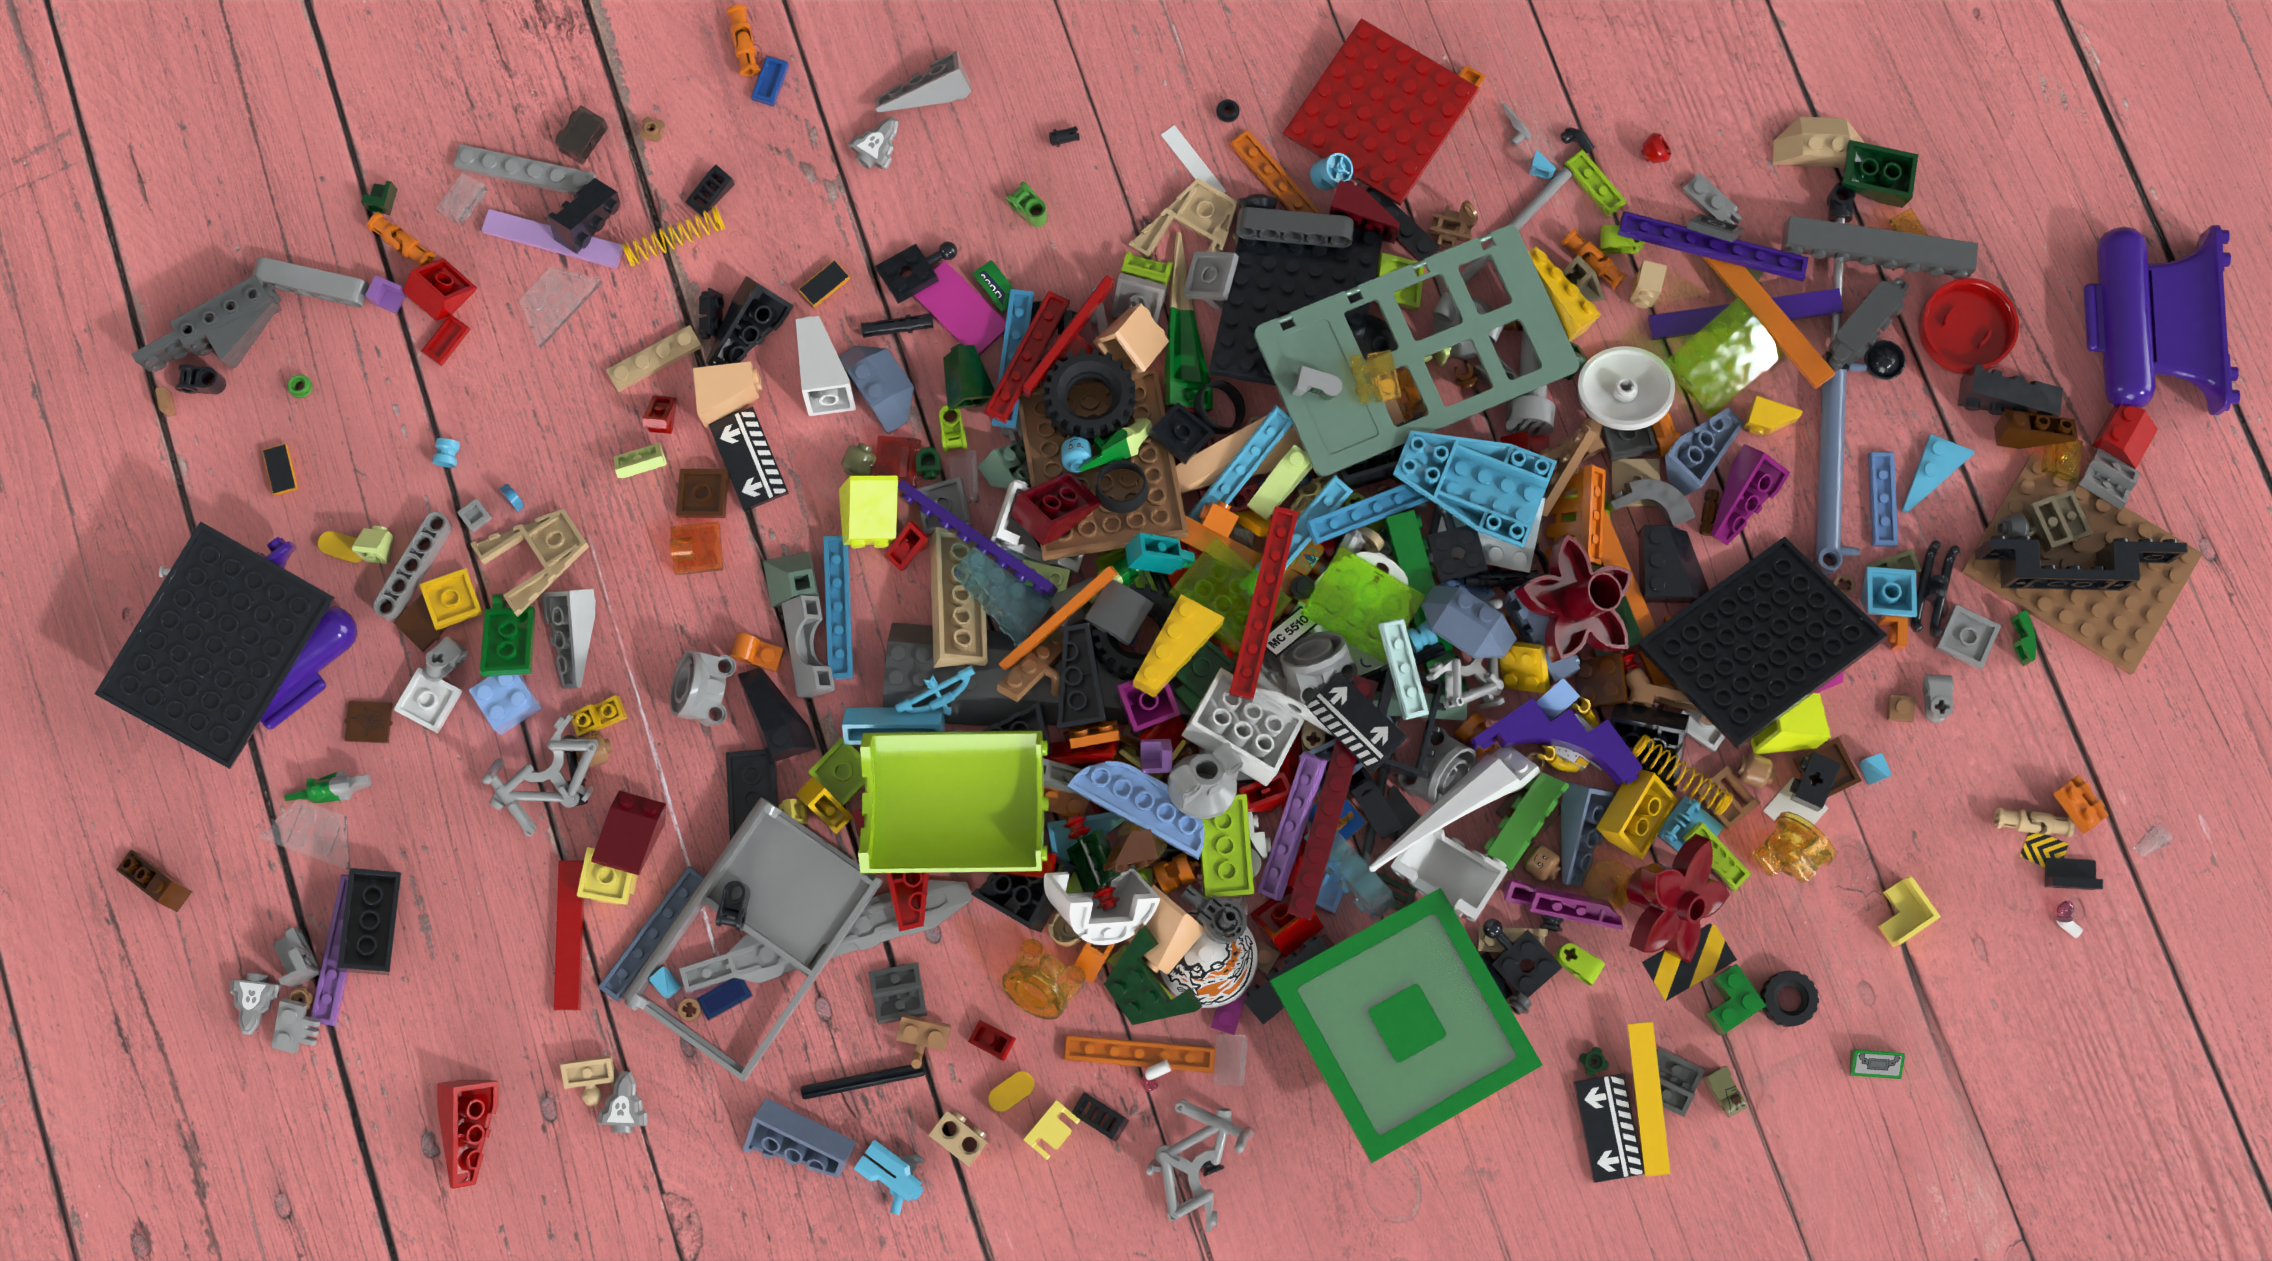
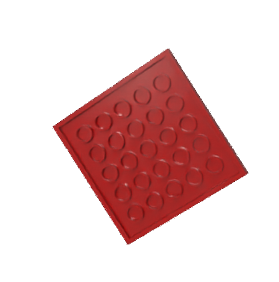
(1381, 110)

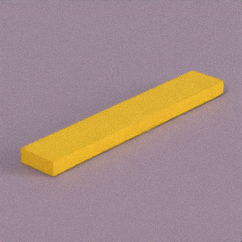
(1648, 1098)

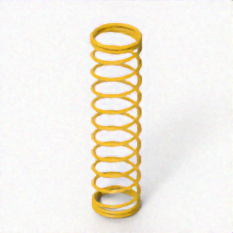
(630, 256)
(1720, 807)

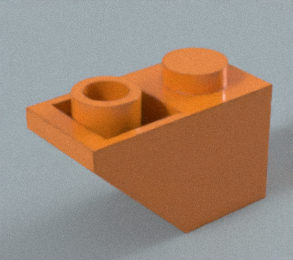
(1093, 959)

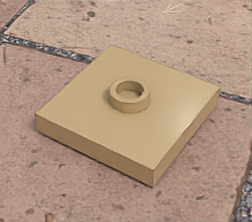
(1630, 470)

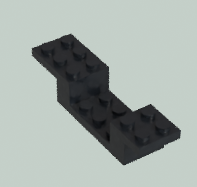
(2115, 568)

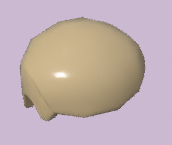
(1062, 932)

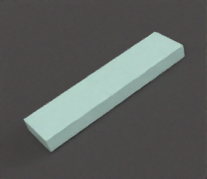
(1403, 669)

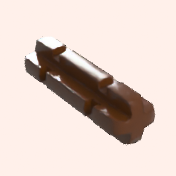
(1709, 512)

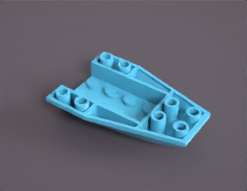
(1478, 481)

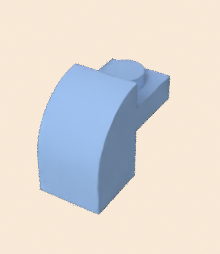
(1557, 699)

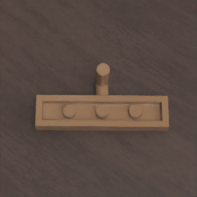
(1567, 466)
(1033, 668)

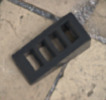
(704, 185)
(1118, 1127)

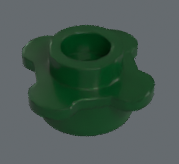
(1596, 1054)

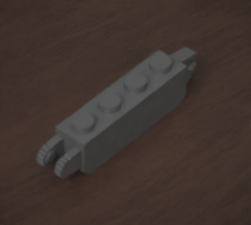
(1866, 322)

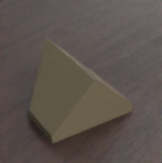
(1585, 278)

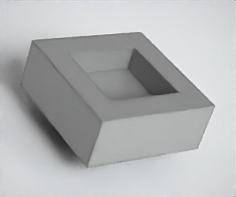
(474, 515)

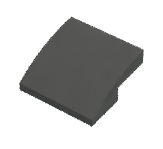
(1118, 611)
(897, 992)
(1677, 1080)

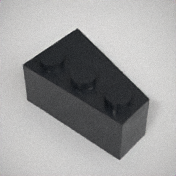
(584, 215)

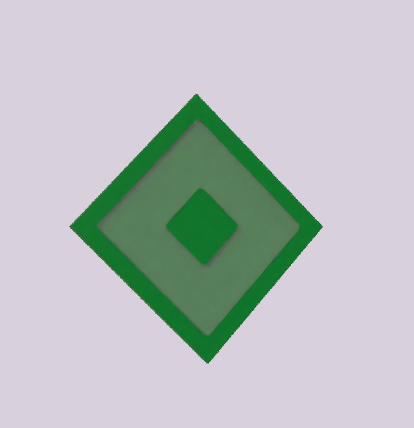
(1405, 1024)

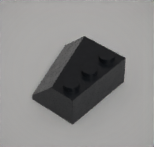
(1668, 566)
(1662, 726)
(1021, 896)

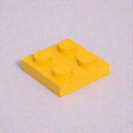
(451, 599)
(1525, 668)

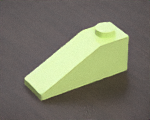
(1281, 482)

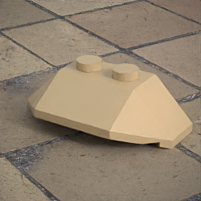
(1814, 142)

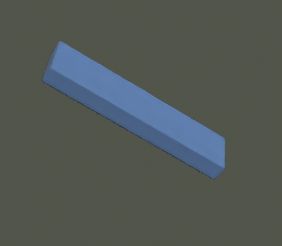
(1883, 499)

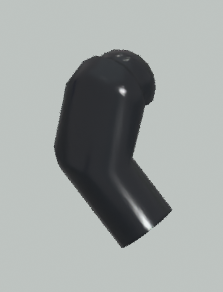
(1578, 136)

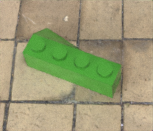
(1525, 820)

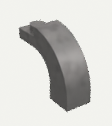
(1666, 497)

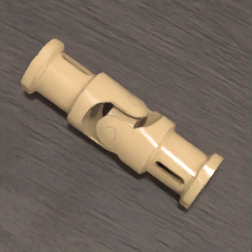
(2033, 822)

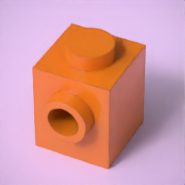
(1218, 517)

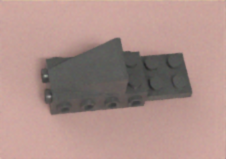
(228, 330)

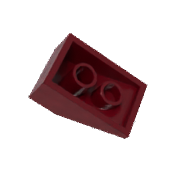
(1364, 210)
(1053, 507)
(629, 832)

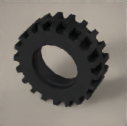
(1086, 368)
(1109, 650)

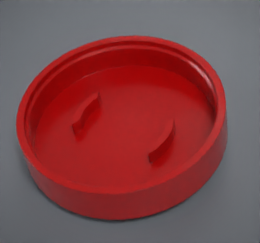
(1968, 325)

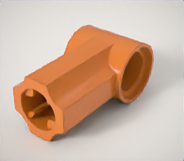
(1664, 434)

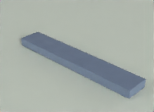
(650, 935)

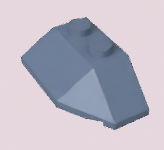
(880, 384)
(1467, 622)

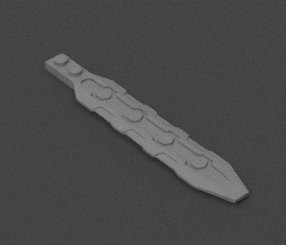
(876, 924)

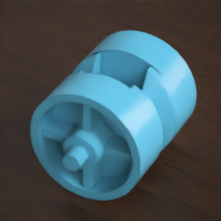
(1330, 170)

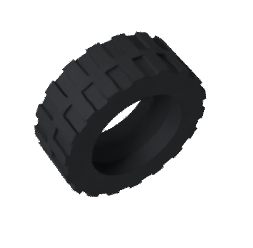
(1808, 993)

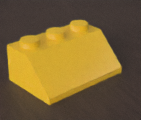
(1637, 814)

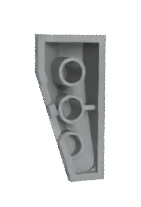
(939, 85)
(571, 623)

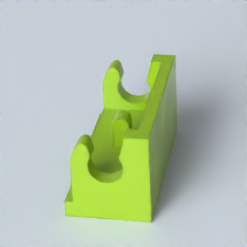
(1147, 269)

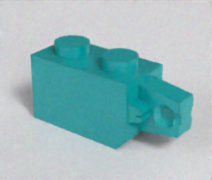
(1157, 554)

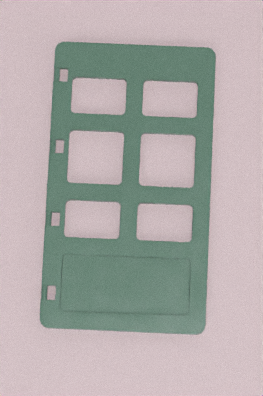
(1345, 431)

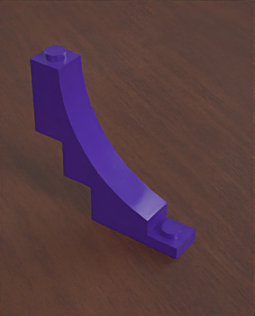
(1531, 725)

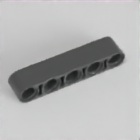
(1294, 227)

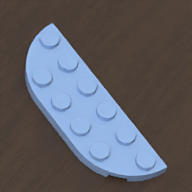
(1141, 802)

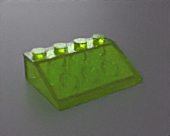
(1723, 357)
(1226, 586)
(1357, 598)

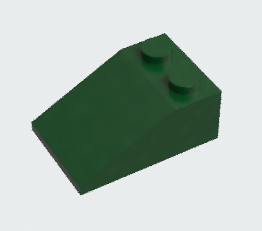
(1880, 173)

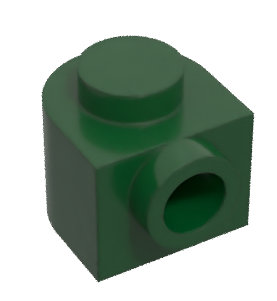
(928, 463)

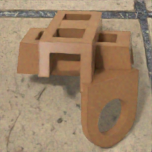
(1462, 219)

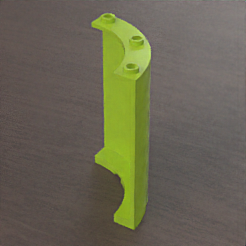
(953, 802)

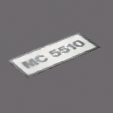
(1288, 632)

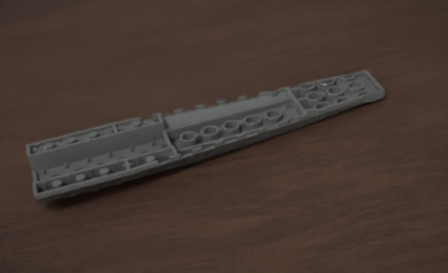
(980, 704)

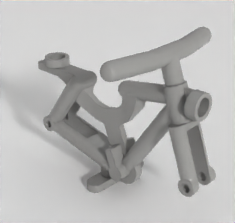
(1489, 681)
(566, 794)
(1169, 1158)

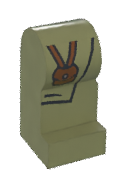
(1725, 1091)

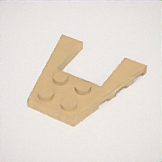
(1198, 209)
(555, 545)

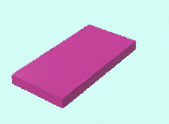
(961, 310)

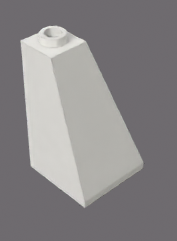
(821, 371)

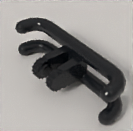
(1933, 588)

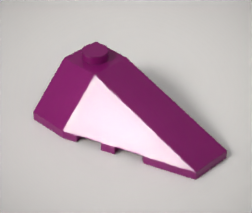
(1749, 484)

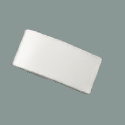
(1260, 843)

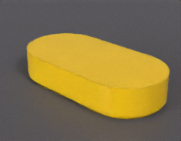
(338, 546)
(1011, 1091)

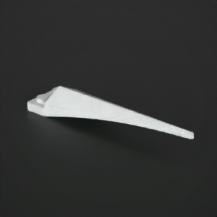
(1487, 781)

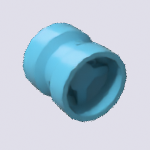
(446, 453)
(1421, 637)

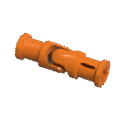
(743, 40)
(400, 240)
(1597, 260)

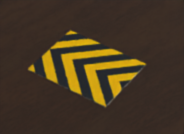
(2040, 846)

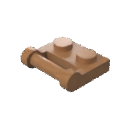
(1734, 811)

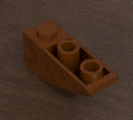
(2030, 430)
(154, 881)

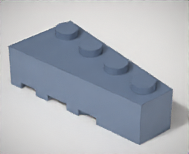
(1532, 631)

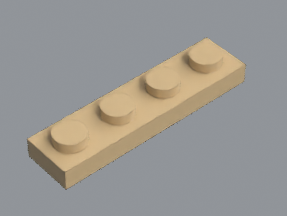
(654, 358)

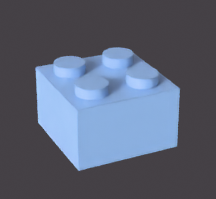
(505, 701)

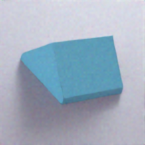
(1889, 592)

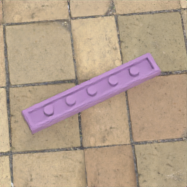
(541, 236)

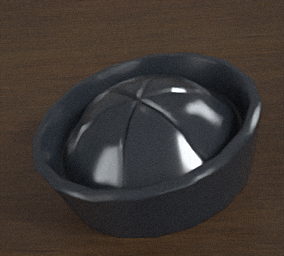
(1258, 201)
(1885, 360)

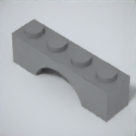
(801, 620)

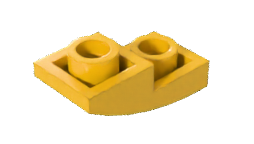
(598, 716)

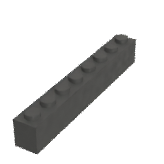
(1879, 247)

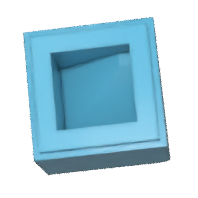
(1541, 166)
(1875, 769)
(665, 982)

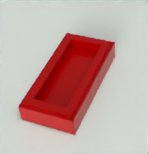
(445, 340)

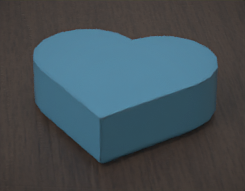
(512, 497)

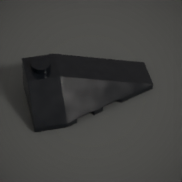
(748, 321)
(776, 720)

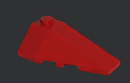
(909, 898)
(464, 1120)

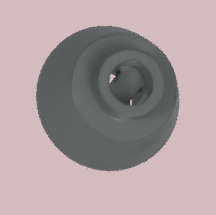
(2013, 526)

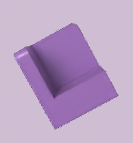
(385, 294)
(1156, 756)

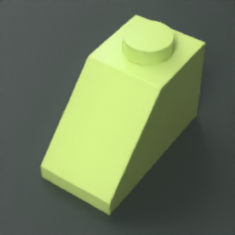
(374, 545)

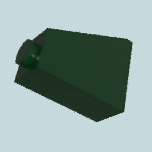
(966, 378)

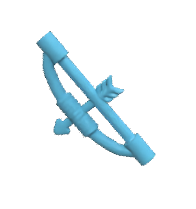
(934, 687)

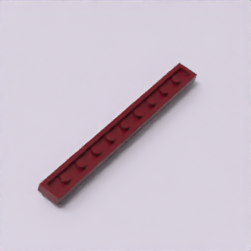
(1325, 821)

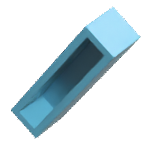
(888, 720)

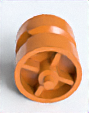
(1472, 728)
(1178, 871)

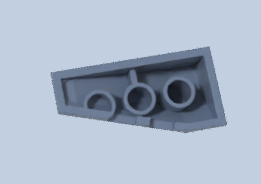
(1700, 450)
(1580, 814)

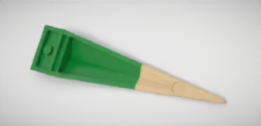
(1184, 360)

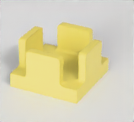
(605, 883)
(1051, 1129)

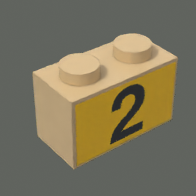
(1647, 284)

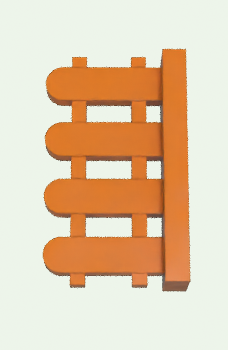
(1588, 510)

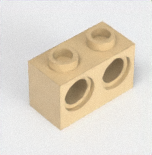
(954, 1143)

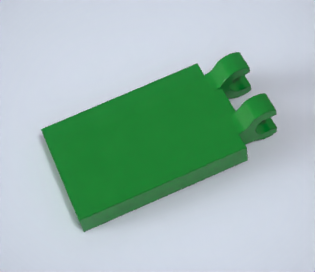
(507, 640)

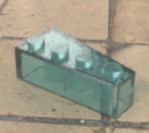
(1003, 595)
(1355, 878)

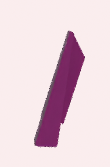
(1562, 904)

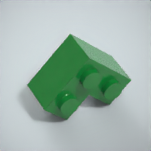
(1739, 997)

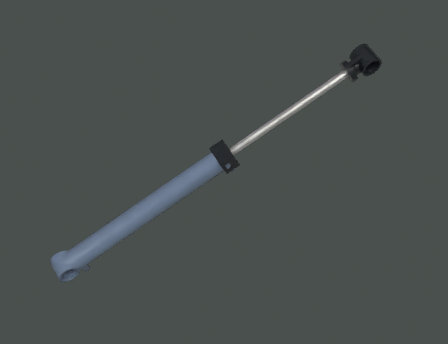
(1833, 422)

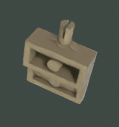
(2058, 521)

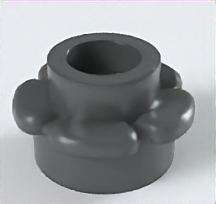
(1519, 1003)

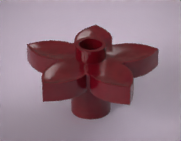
(1578, 601)
(1675, 900)

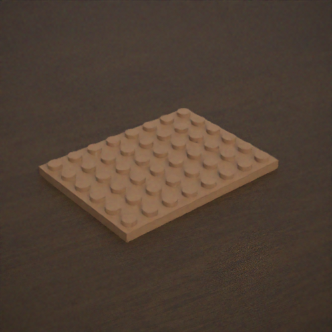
(1102, 529)
(2105, 622)

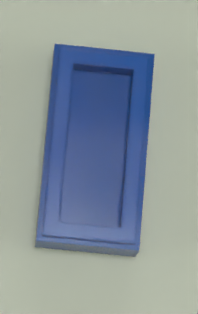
(770, 81)

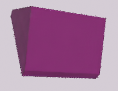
(1144, 709)

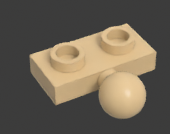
(588, 1073)

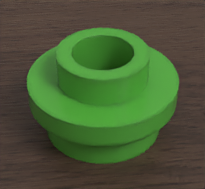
(295, 381)

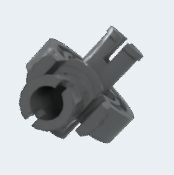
(1217, 916)

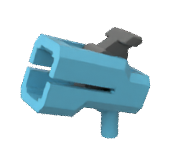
(897, 1175)

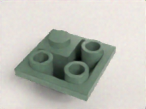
(1006, 465)
(790, 577)

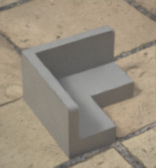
(296, 958)

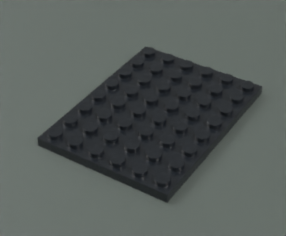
(1282, 278)
(1761, 642)
(215, 645)

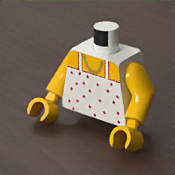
(1568, 760)

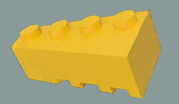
(1570, 305)
(1179, 639)

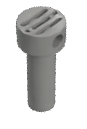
(1531, 410)

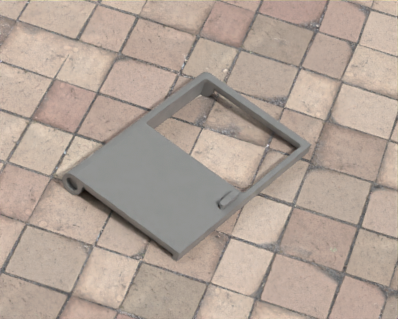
(797, 903)

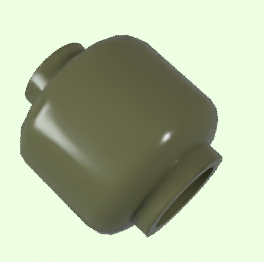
(858, 460)

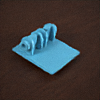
(1683, 819)

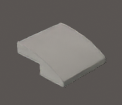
(2109, 478)

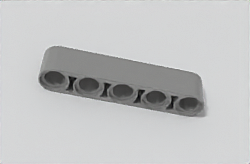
(311, 282)
(412, 554)

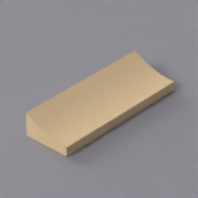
(956, 615)

